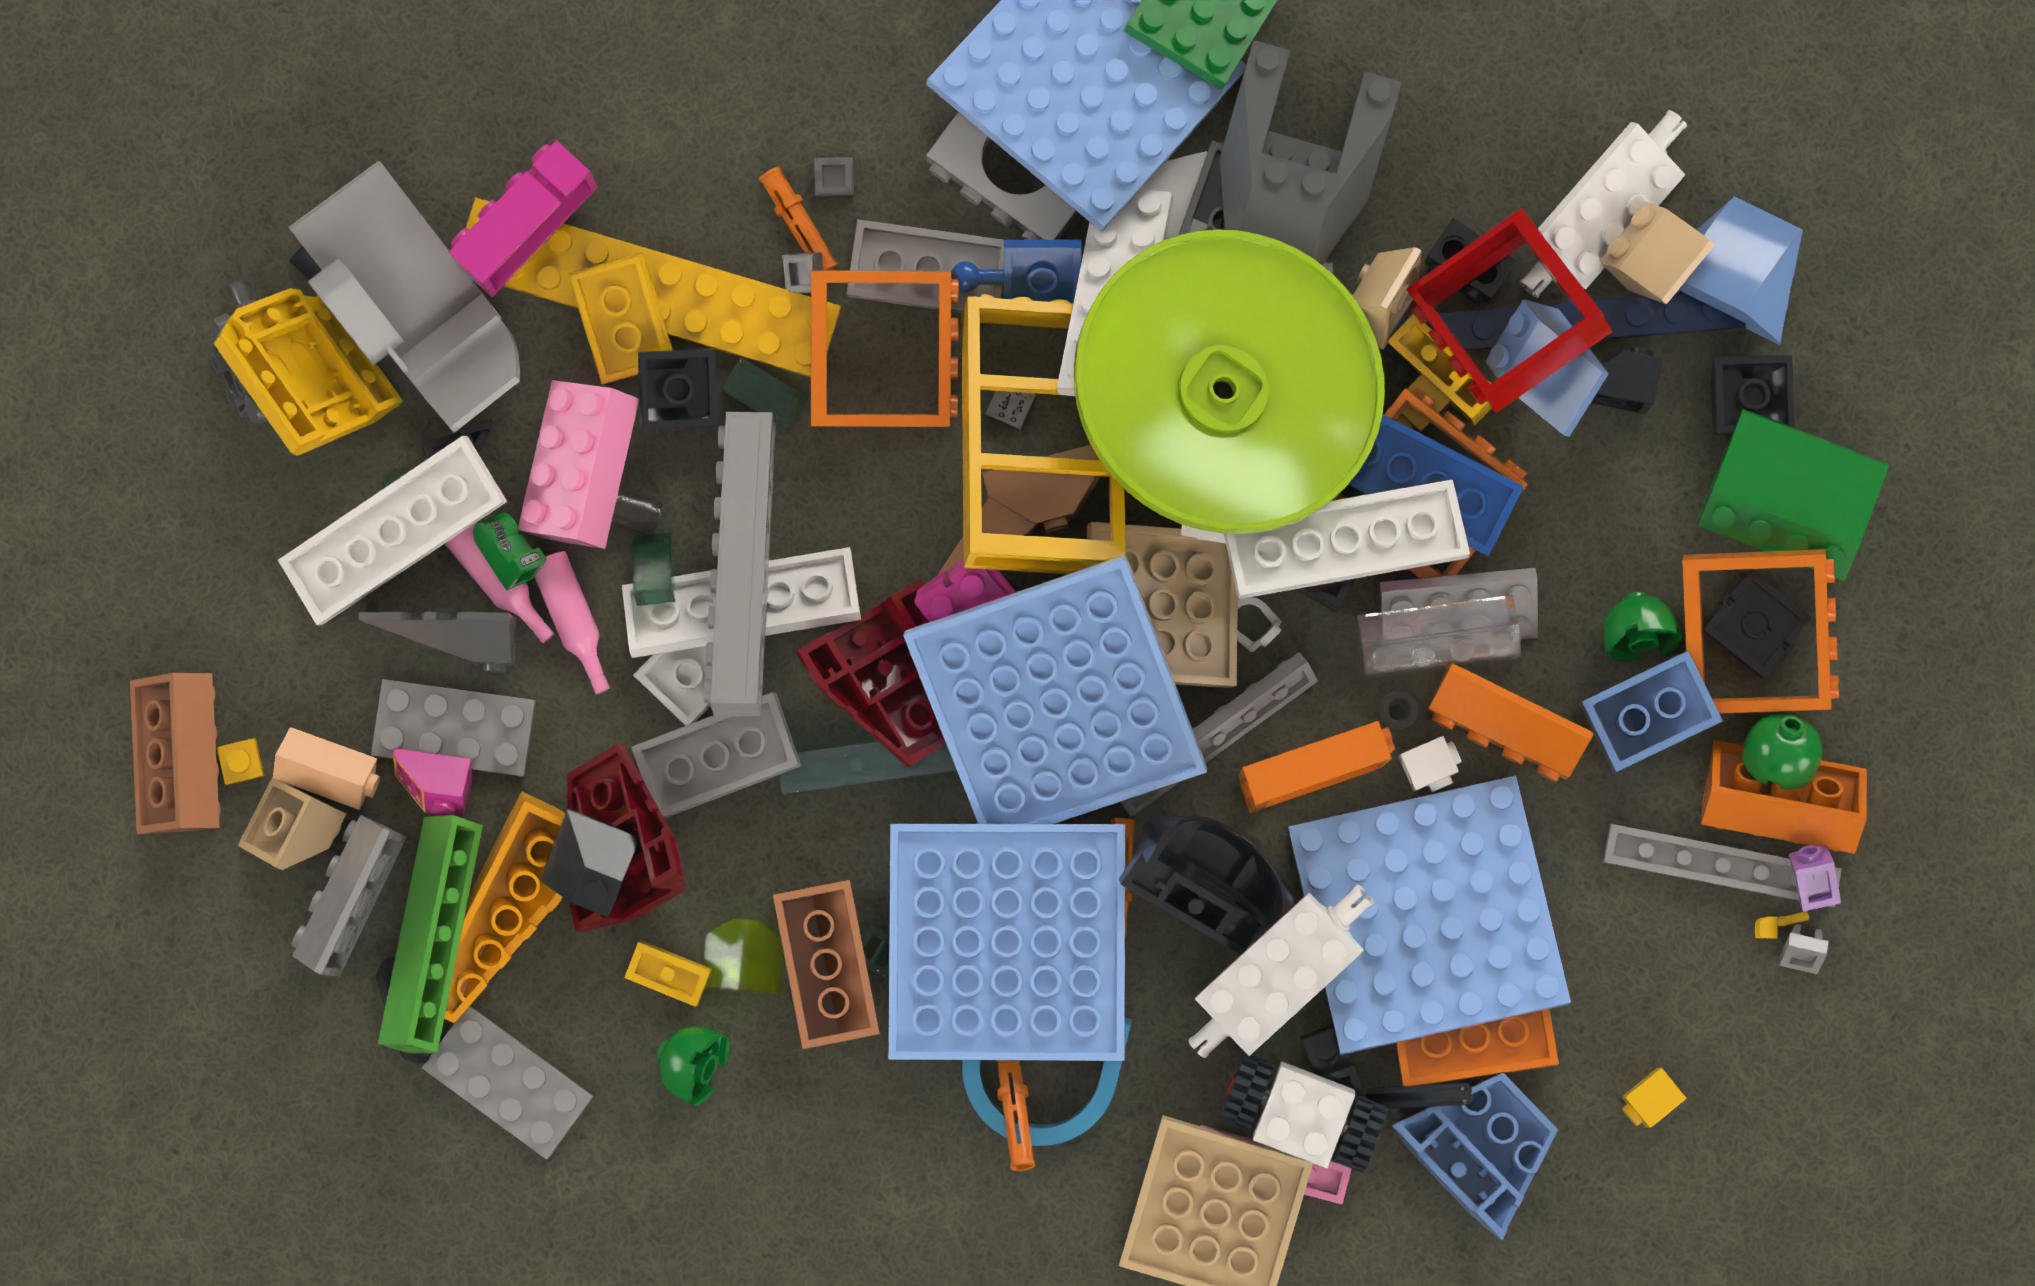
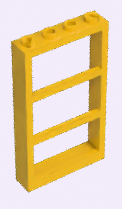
(1020, 551)

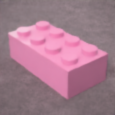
(578, 464)

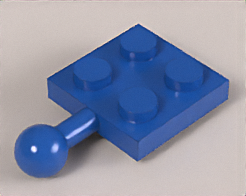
(1031, 269)

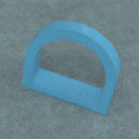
(1043, 1133)

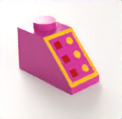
(435, 780)

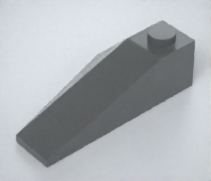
(472, 636)

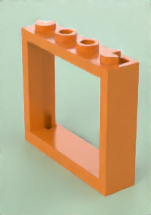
(946, 363)
(1478, 448)
(1825, 613)
(1315, 766)

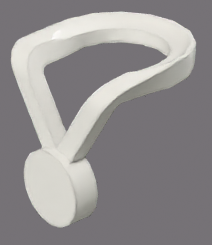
(1270, 634)

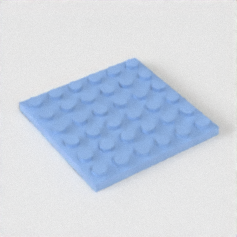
(1076, 97)
(1056, 698)
(1453, 919)
(1007, 942)

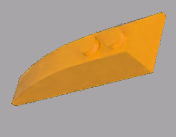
(505, 900)

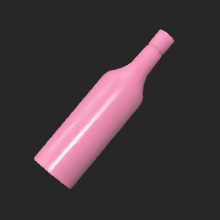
(513, 600)
(571, 615)

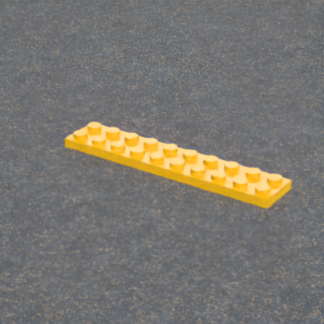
(694, 299)

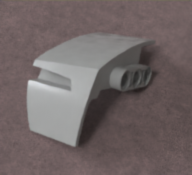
(407, 296)

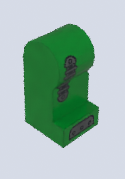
(507, 550)

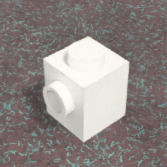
(1431, 764)

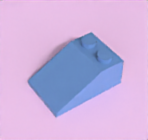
(1568, 391)
(1650, 712)

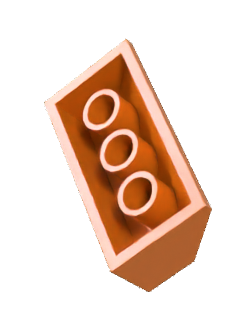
(1508, 722)
(1822, 813)

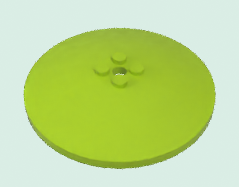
(1241, 316)

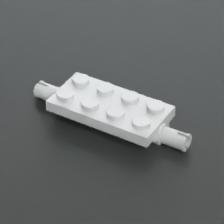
(1606, 199)
(1280, 972)

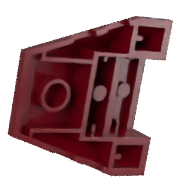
(874, 678)
(616, 794)

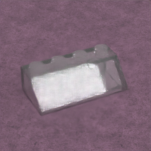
(1438, 636)

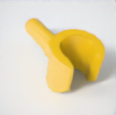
(1768, 926)

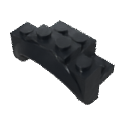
(1204, 876)

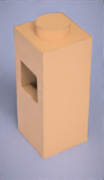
(326, 768)

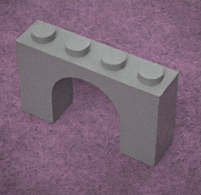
(960, 157)

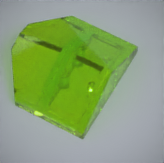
(744, 957)

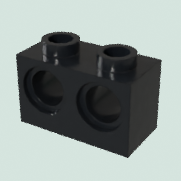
(1461, 236)

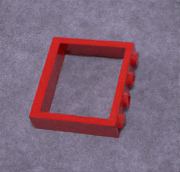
(1475, 260)

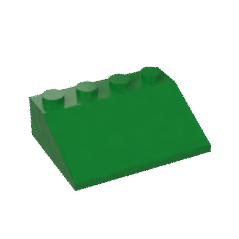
(1792, 491)

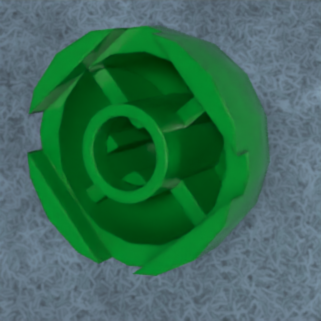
(1638, 626)
(1783, 750)
(690, 1062)

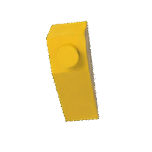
(1425, 357)

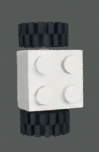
(1304, 1114)

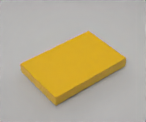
(619, 314)

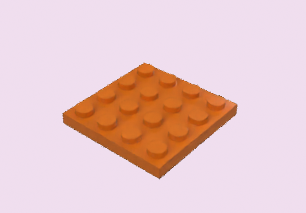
(1479, 1050)

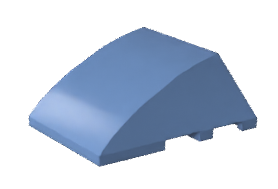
(1748, 267)
(1482, 1149)

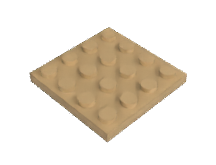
(1188, 600)
(1214, 1209)

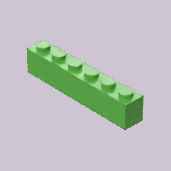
(430, 934)

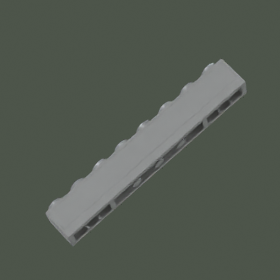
(742, 564)

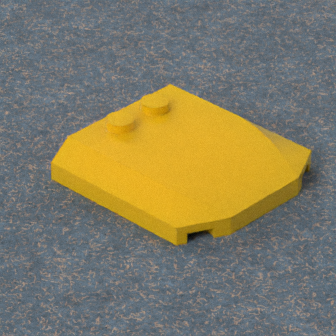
(304, 370)

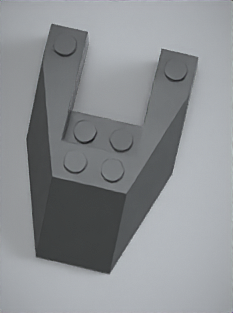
(1294, 186)

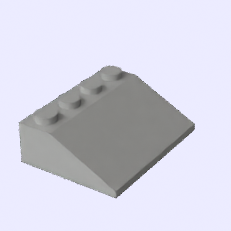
(348, 896)

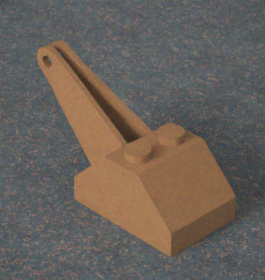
(1032, 500)

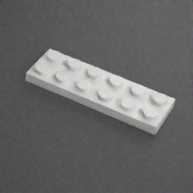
(1134, 229)
(392, 530)
(1352, 541)
(800, 595)

